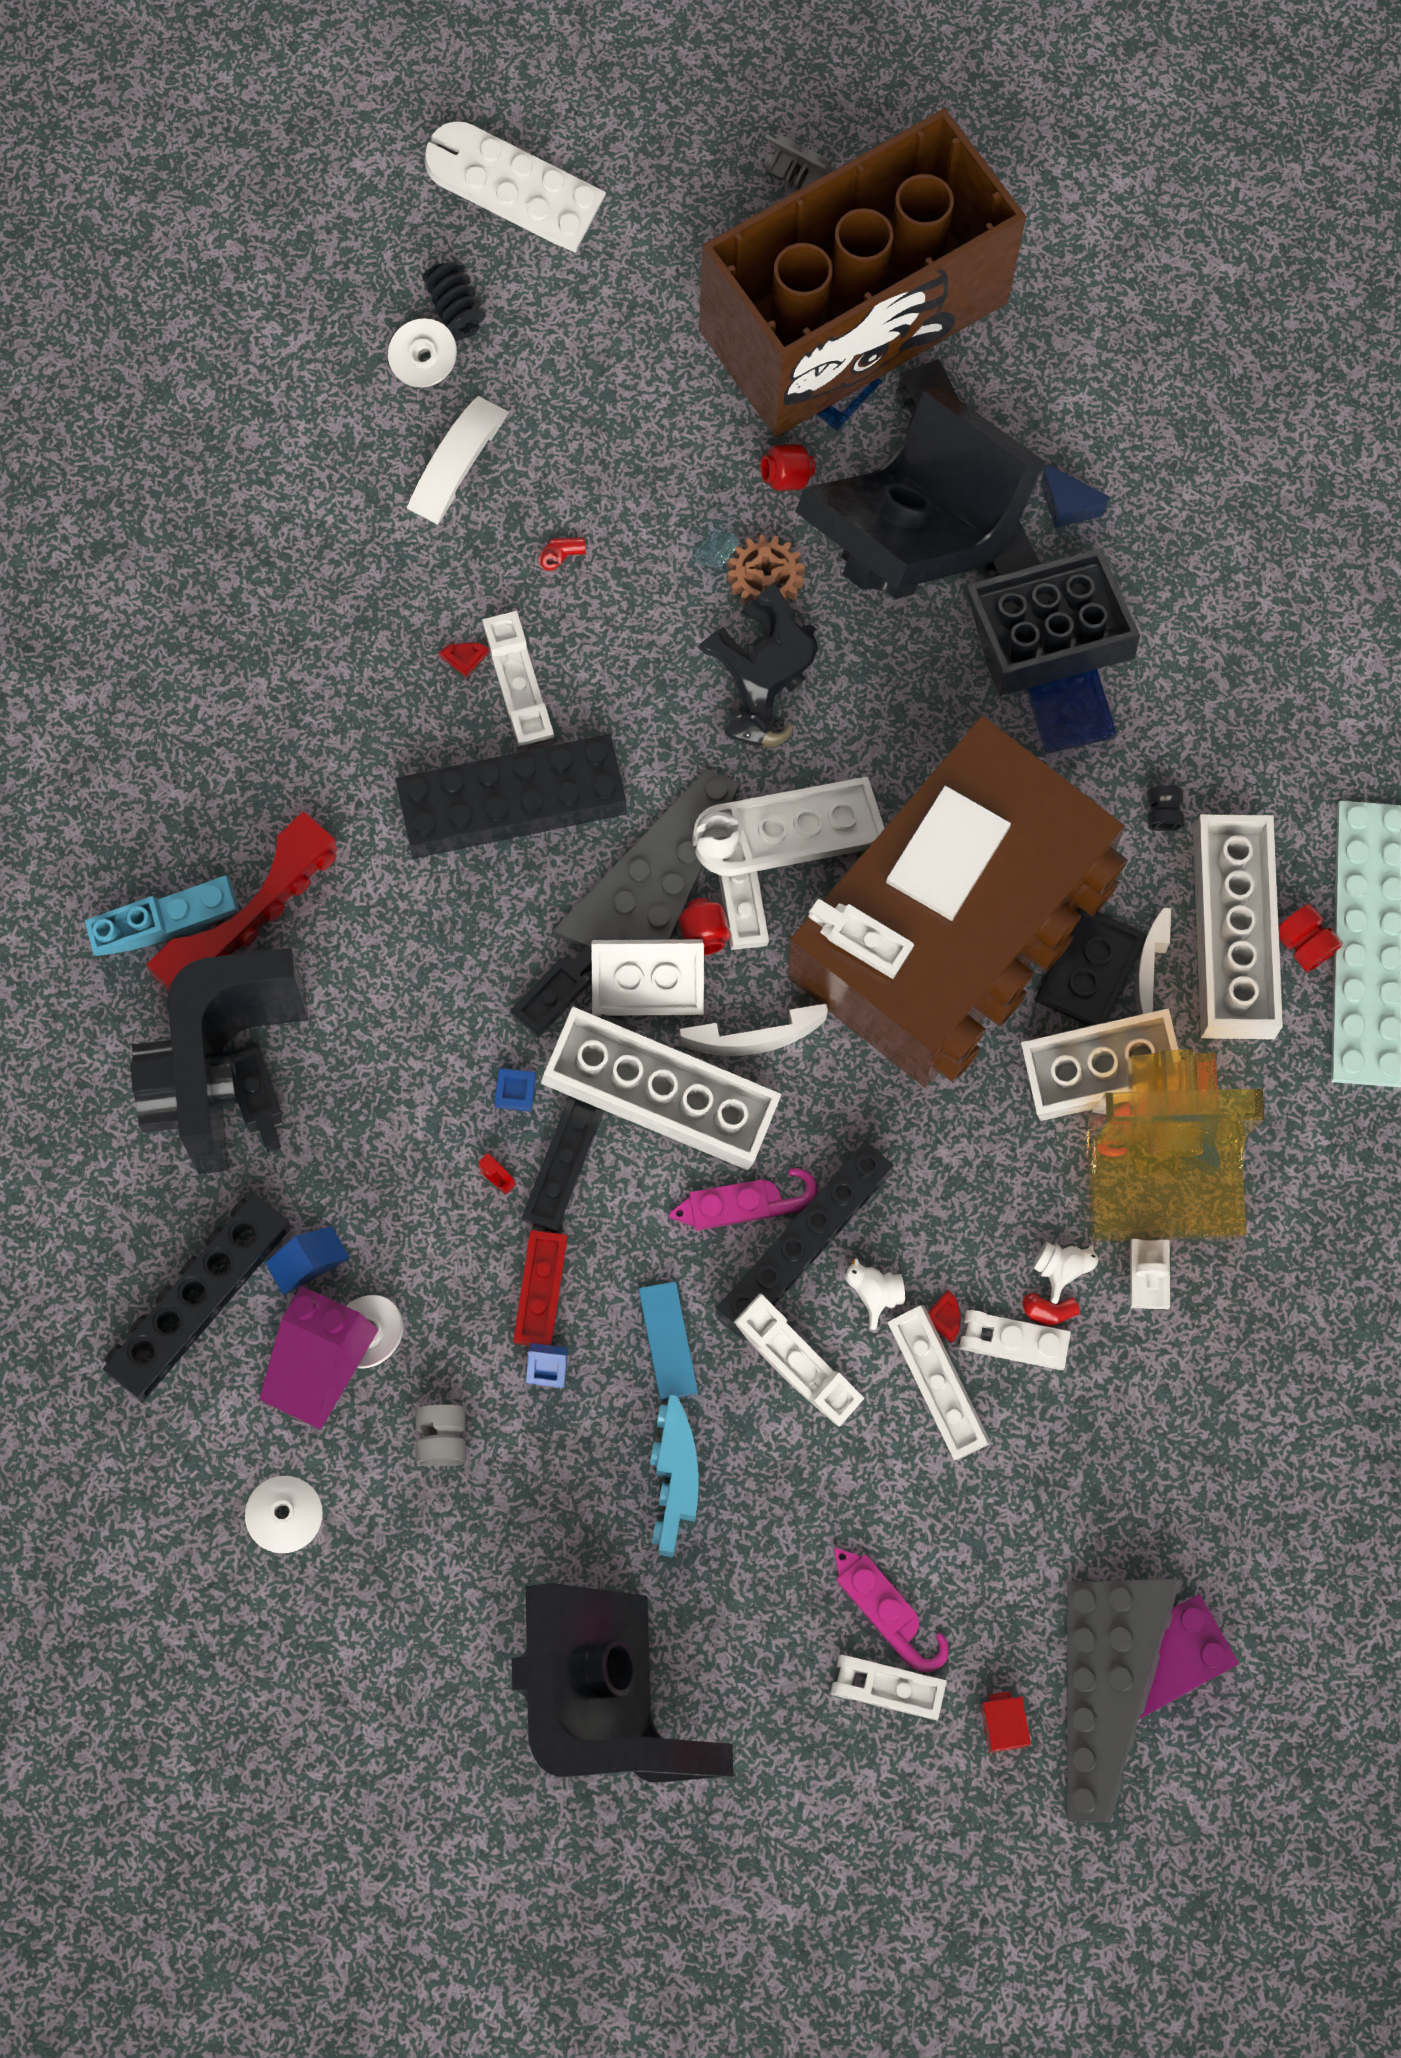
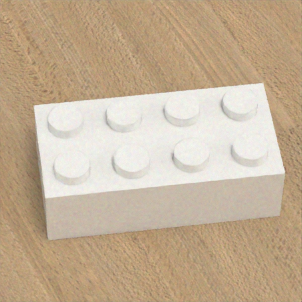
(1079, 1066)

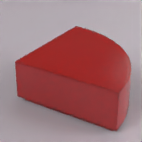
(464, 656)
(491, 1169)
(946, 1316)

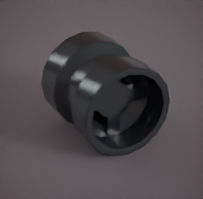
(1165, 808)

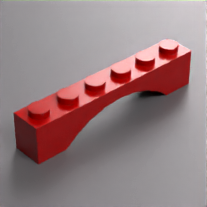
(299, 853)

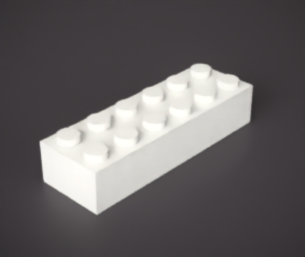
(1237, 927)
(661, 1088)

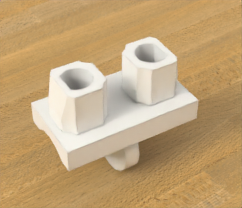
(1149, 1274)

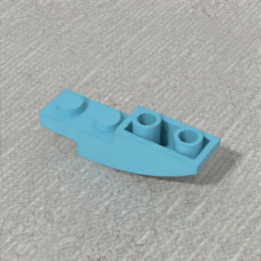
(162, 919)
(675, 1460)

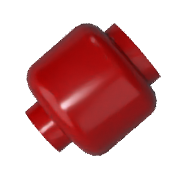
(787, 467)
(706, 922)

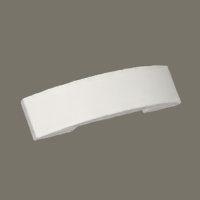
(454, 458)
(517, 679)
(1156, 941)
(707, 1040)
(797, 1361)

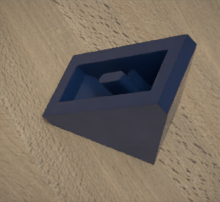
(1071, 499)

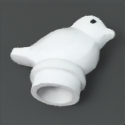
(1063, 1265)
(875, 1289)

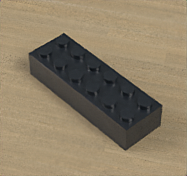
(511, 796)

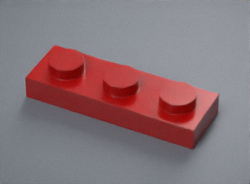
(540, 1288)

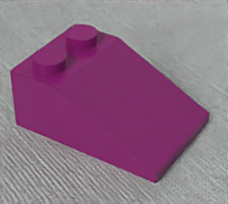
(314, 1356)
(1190, 1654)

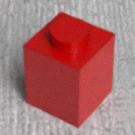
(1005, 1722)

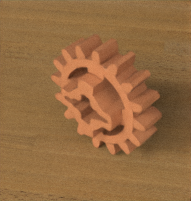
(768, 556)

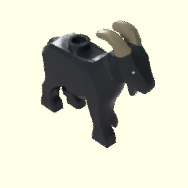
(767, 669)

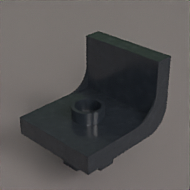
(934, 507)
(189, 1077)
(592, 1690)

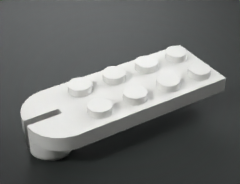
(512, 183)
(787, 828)

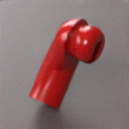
(558, 550)
(1048, 1313)

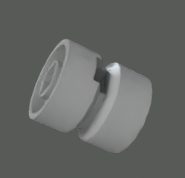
(440, 1435)

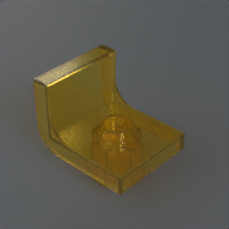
(1170, 1152)

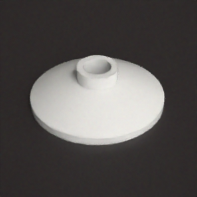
(414, 340)
(387, 1320)
(288, 1533)

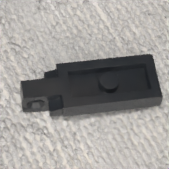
(554, 992)
(257, 1097)

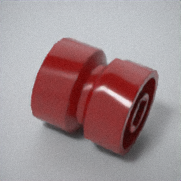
(1309, 939)

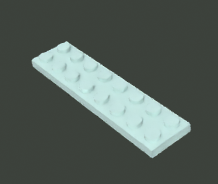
(1369, 962)

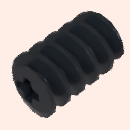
(454, 298)

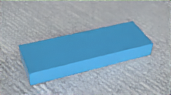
(668, 1340)

